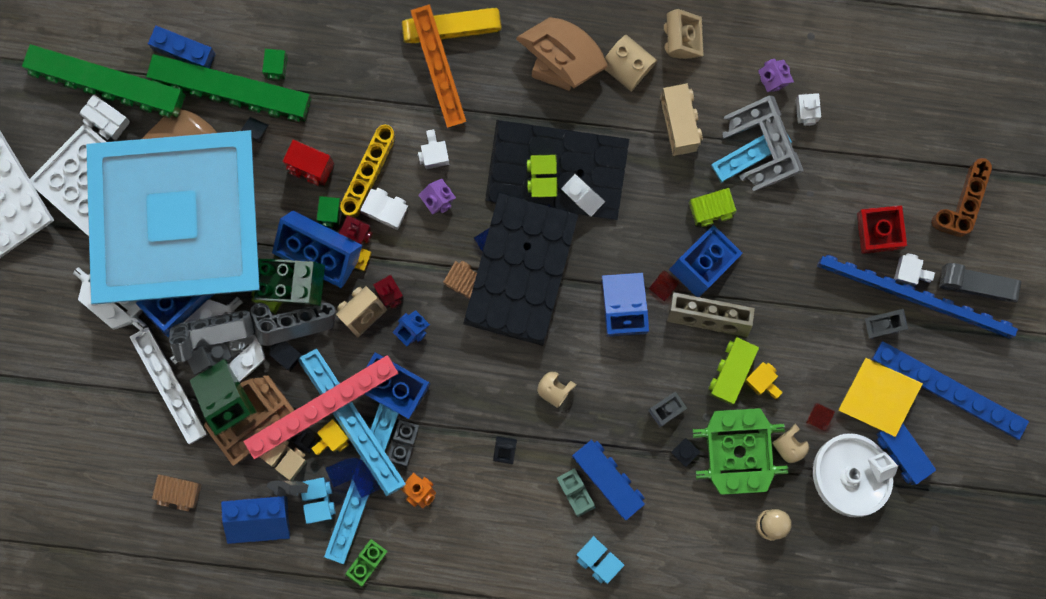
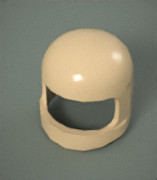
(552, 390)
(789, 447)
(775, 524)

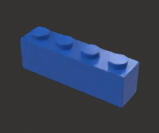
(608, 479)

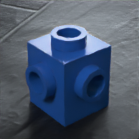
(411, 328)

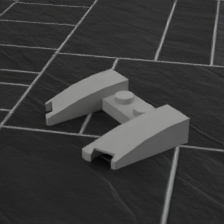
(767, 115)

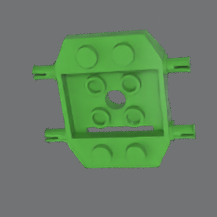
(756, 446)

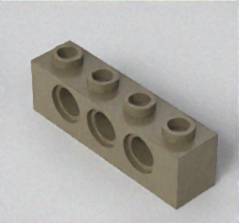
(710, 314)

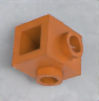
(418, 491)

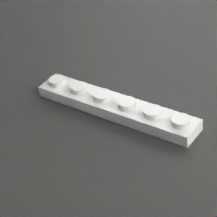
(168, 385)

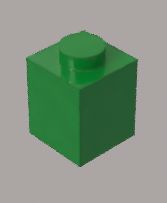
(274, 64)
(329, 211)

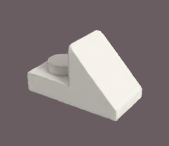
(583, 195)

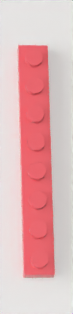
(321, 407)

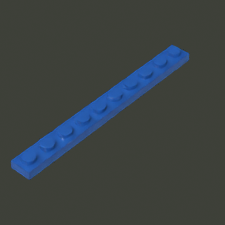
(924, 299)

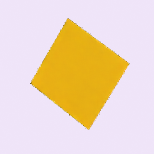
(880, 397)

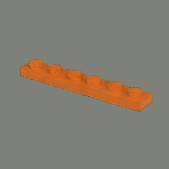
(438, 66)

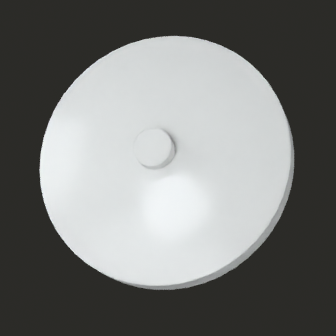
(846, 477)

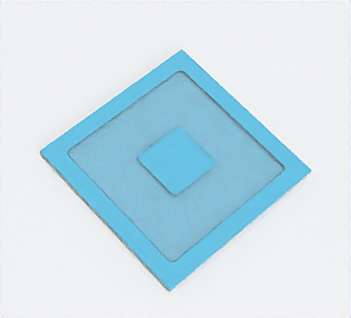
(172, 217)

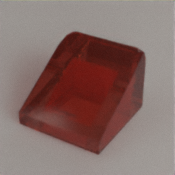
(664, 285)
(820, 416)

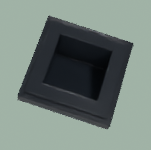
(257, 128)
(306, 439)
(504, 450)

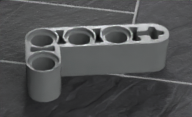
(958, 279)
(291, 324)
(208, 331)

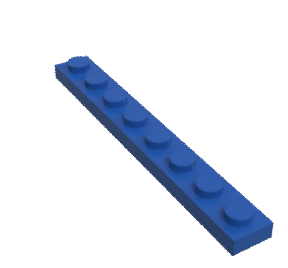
(951, 391)

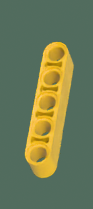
(458, 24)
(368, 162)

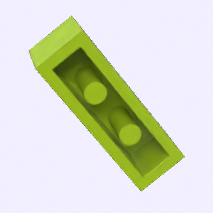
(733, 370)

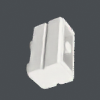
(104, 117)

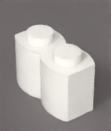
(384, 209)

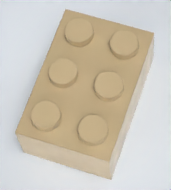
(681, 119)

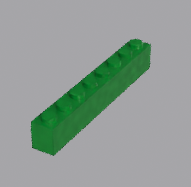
(103, 81)
(230, 88)

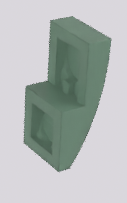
(576, 492)

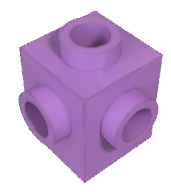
(775, 75)
(437, 196)

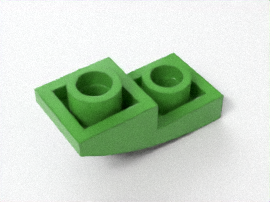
(366, 563)

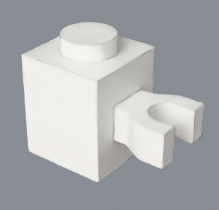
(808, 109)
(434, 153)
(910, 271)

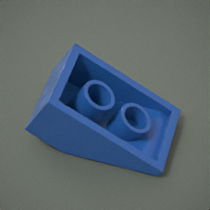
(705, 261)

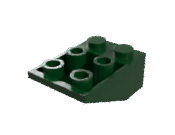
(290, 281)
(221, 397)

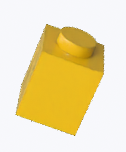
(762, 379)
(332, 436)

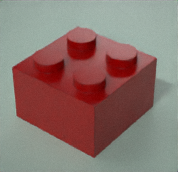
(308, 162)
(881, 229)

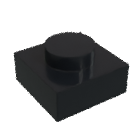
(685, 452)

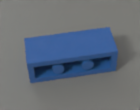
(180, 47)
(907, 455)

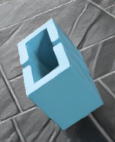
(321, 510)
(606, 568)

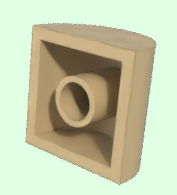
(684, 35)
(629, 62)
(360, 310)

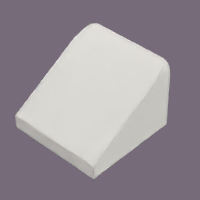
(883, 466)

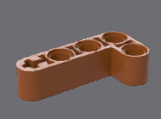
(967, 196)

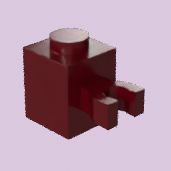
(356, 230)
(389, 292)

